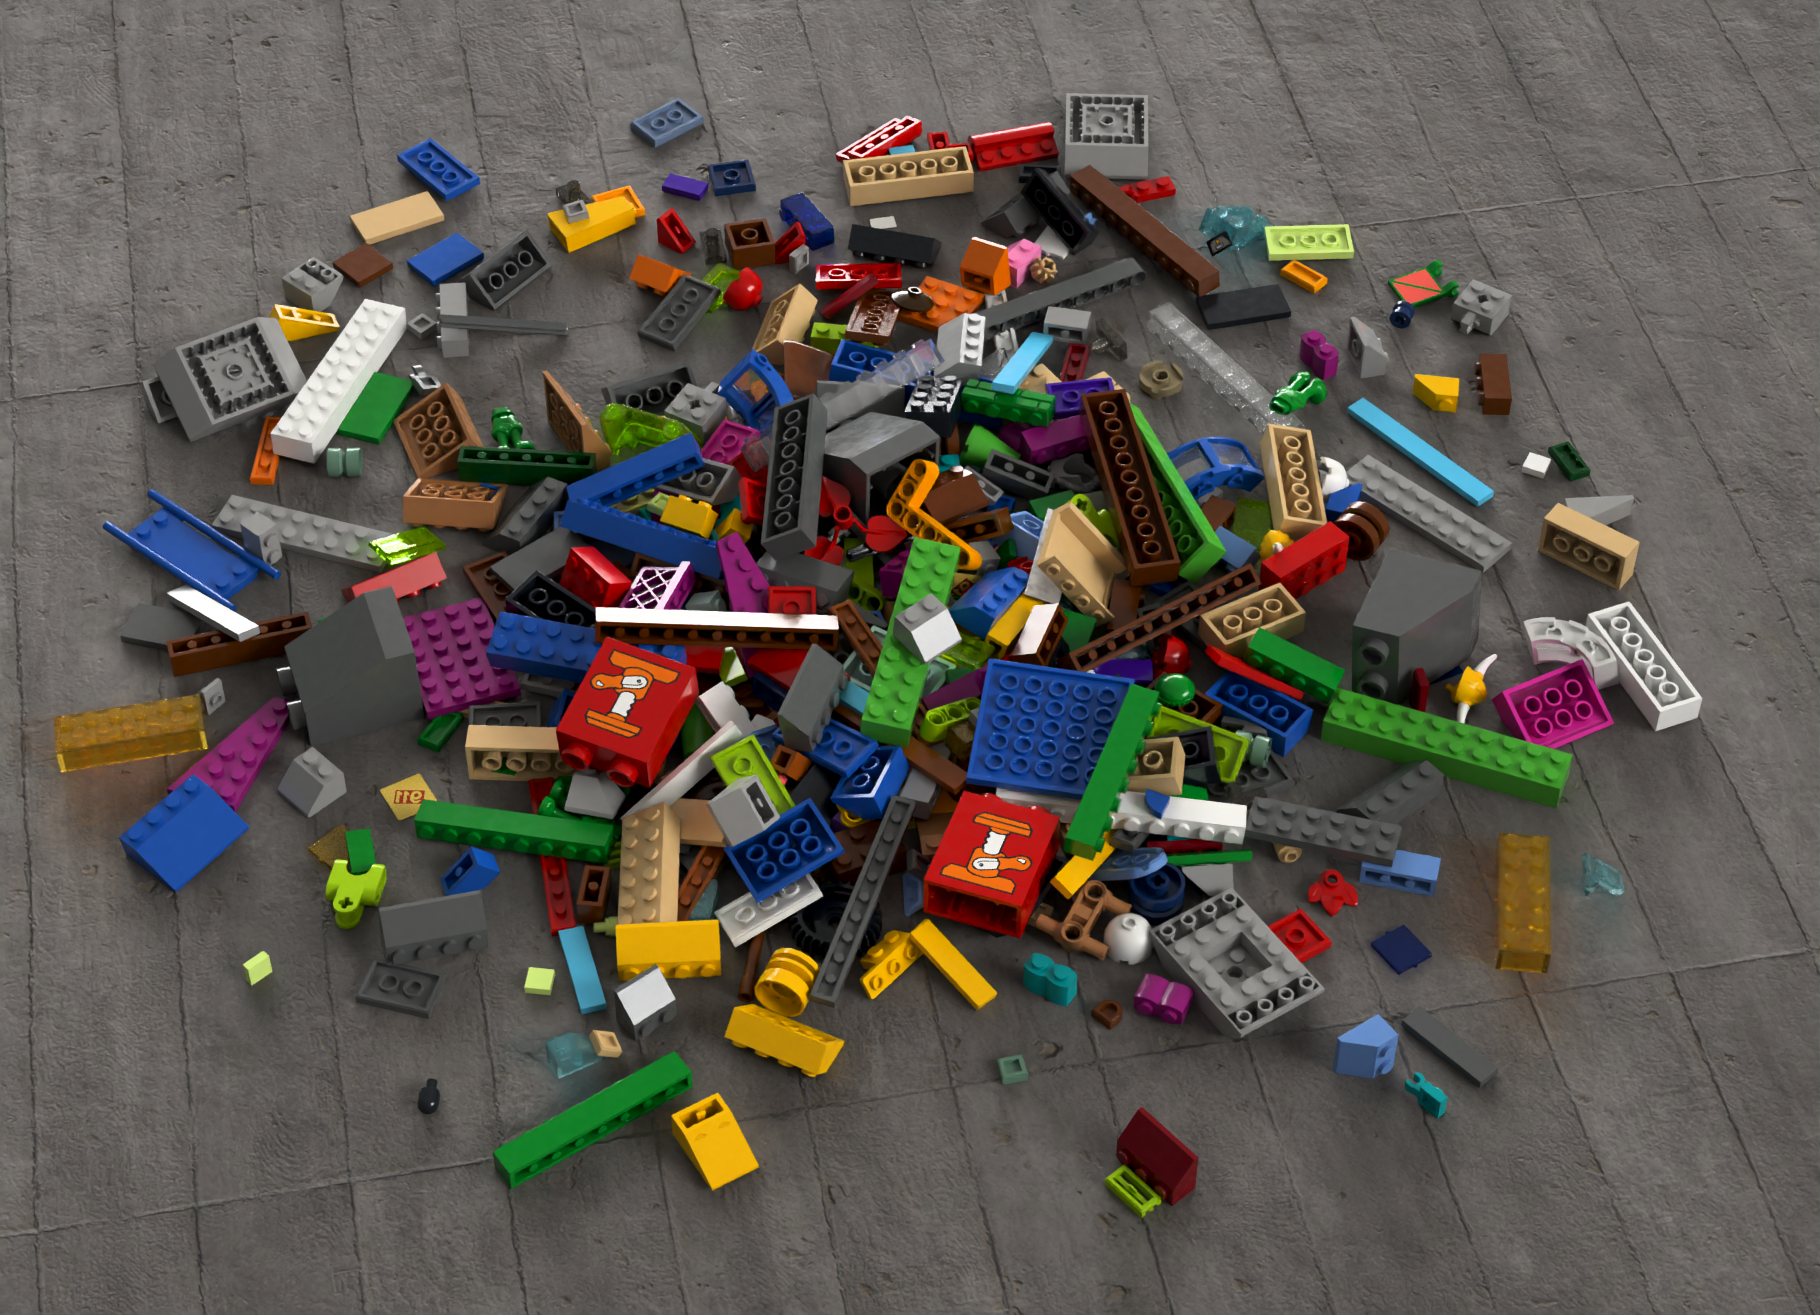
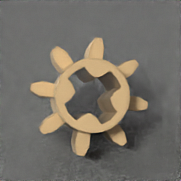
(1043, 270)

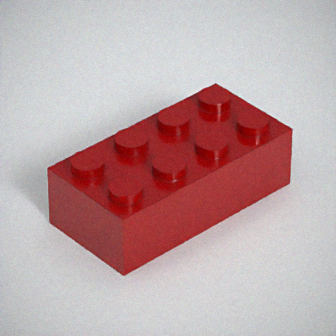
(1307, 561)

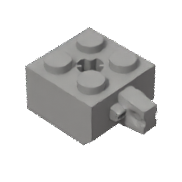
(1481, 308)
(698, 409)

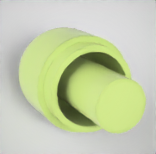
(607, 926)

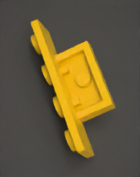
(888, 961)

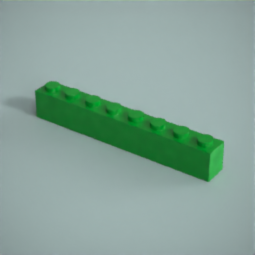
(1112, 772)
(515, 831)
(592, 1119)

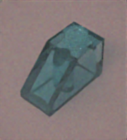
(570, 1053)

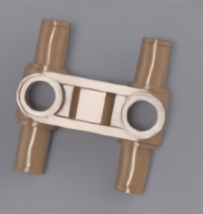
(1083, 918)

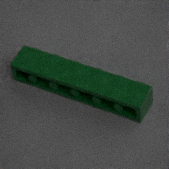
(523, 465)

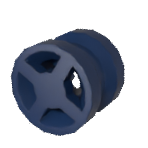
(1402, 314)

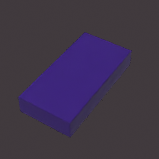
(685, 187)

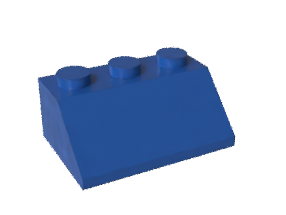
(873, 783)

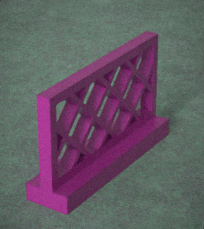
(675, 589)

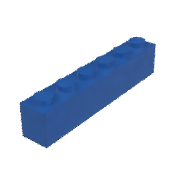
(640, 472)

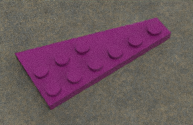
(743, 584)
(241, 755)

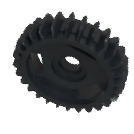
(822, 913)

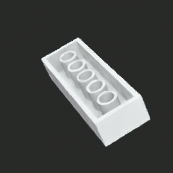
(1646, 667)

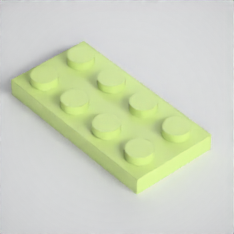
(1308, 242)

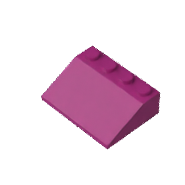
(1554, 707)

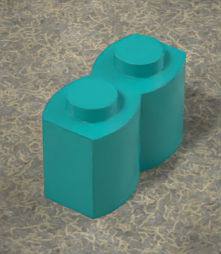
(1050, 979)

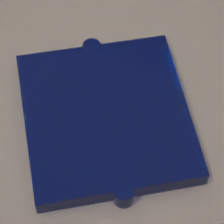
(1401, 949)

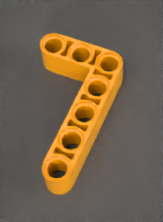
(927, 525)

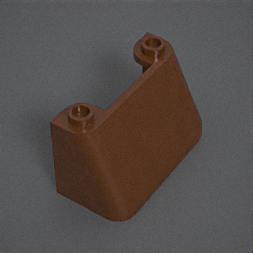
(804, 367)

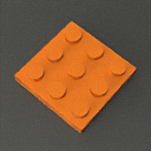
(949, 303)

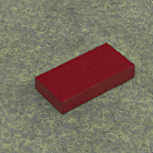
(1419, 690)

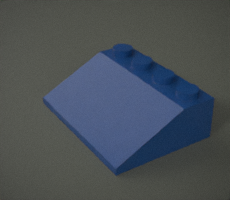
(183, 833)
(784, 851)

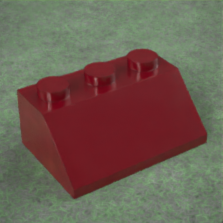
(1157, 1157)

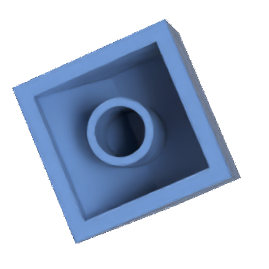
(1366, 1049)

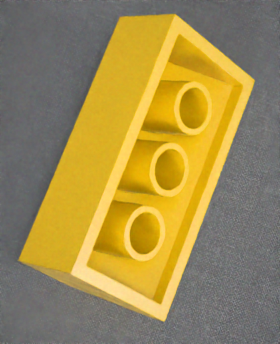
(675, 947)
(783, 1039)

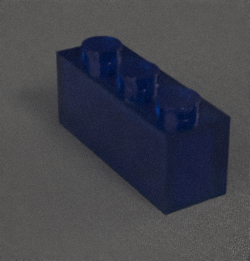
(815, 225)

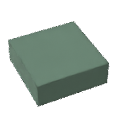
(1012, 1069)

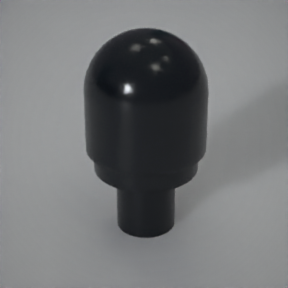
(429, 1097)

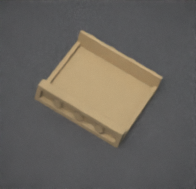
(1080, 562)

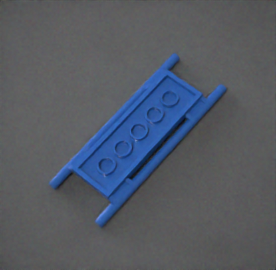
(191, 555)

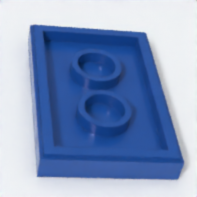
(445, 259)

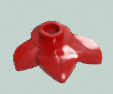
(1332, 894)

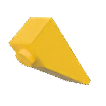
(303, 323)

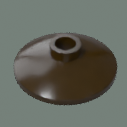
(912, 299)
(707, 787)

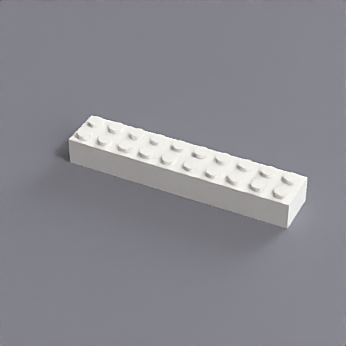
(338, 381)

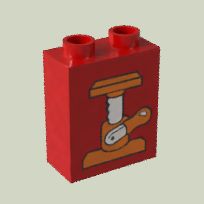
(627, 713)
(991, 863)

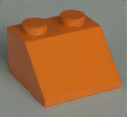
(655, 274)

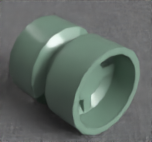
(344, 462)
(1258, 749)

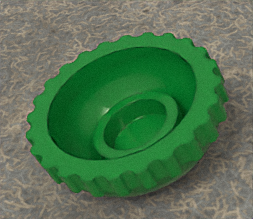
(1175, 690)

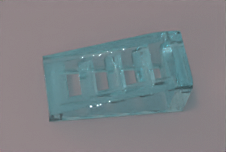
(707, 903)

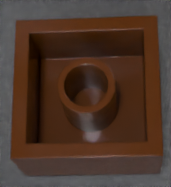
(749, 243)

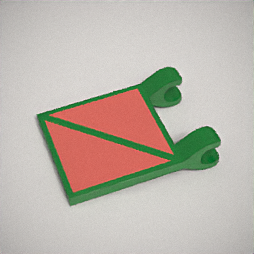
(1421, 286)

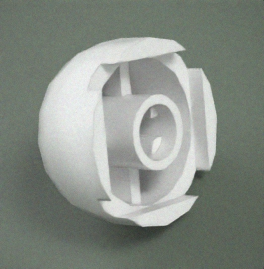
(1331, 476)
(1128, 938)

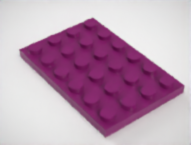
(453, 659)

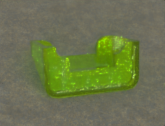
(628, 426)

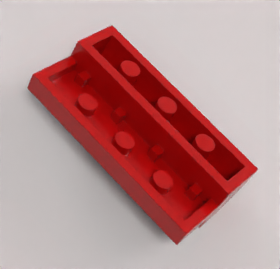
(877, 143)
(1014, 146)

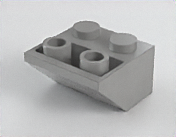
(312, 285)
(743, 810)

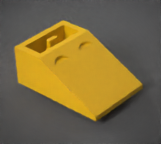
(713, 1141)

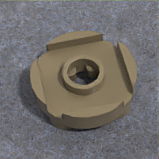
(1160, 388)

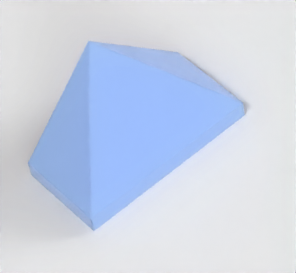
(912, 894)

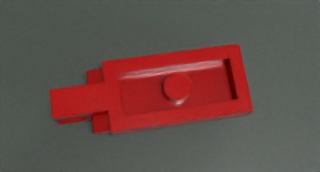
(1150, 189)

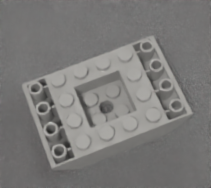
(1107, 134)
(211, 398)
(1227, 938)

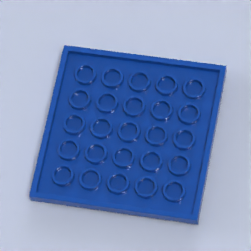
(1042, 727)

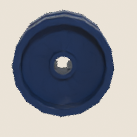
(1158, 895)

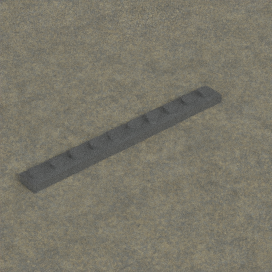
(862, 901)

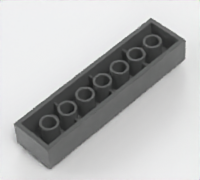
(794, 477)

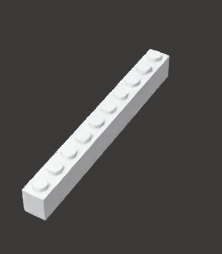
(1181, 818)

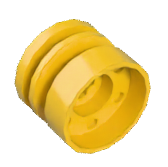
(787, 982)

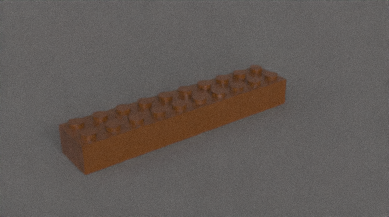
(1129, 488)

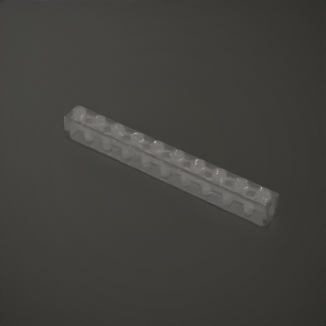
(1216, 368)
(859, 395)

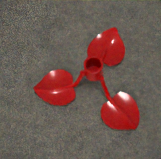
(882, 531)

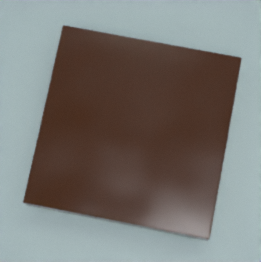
(362, 265)

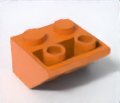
(985, 267)

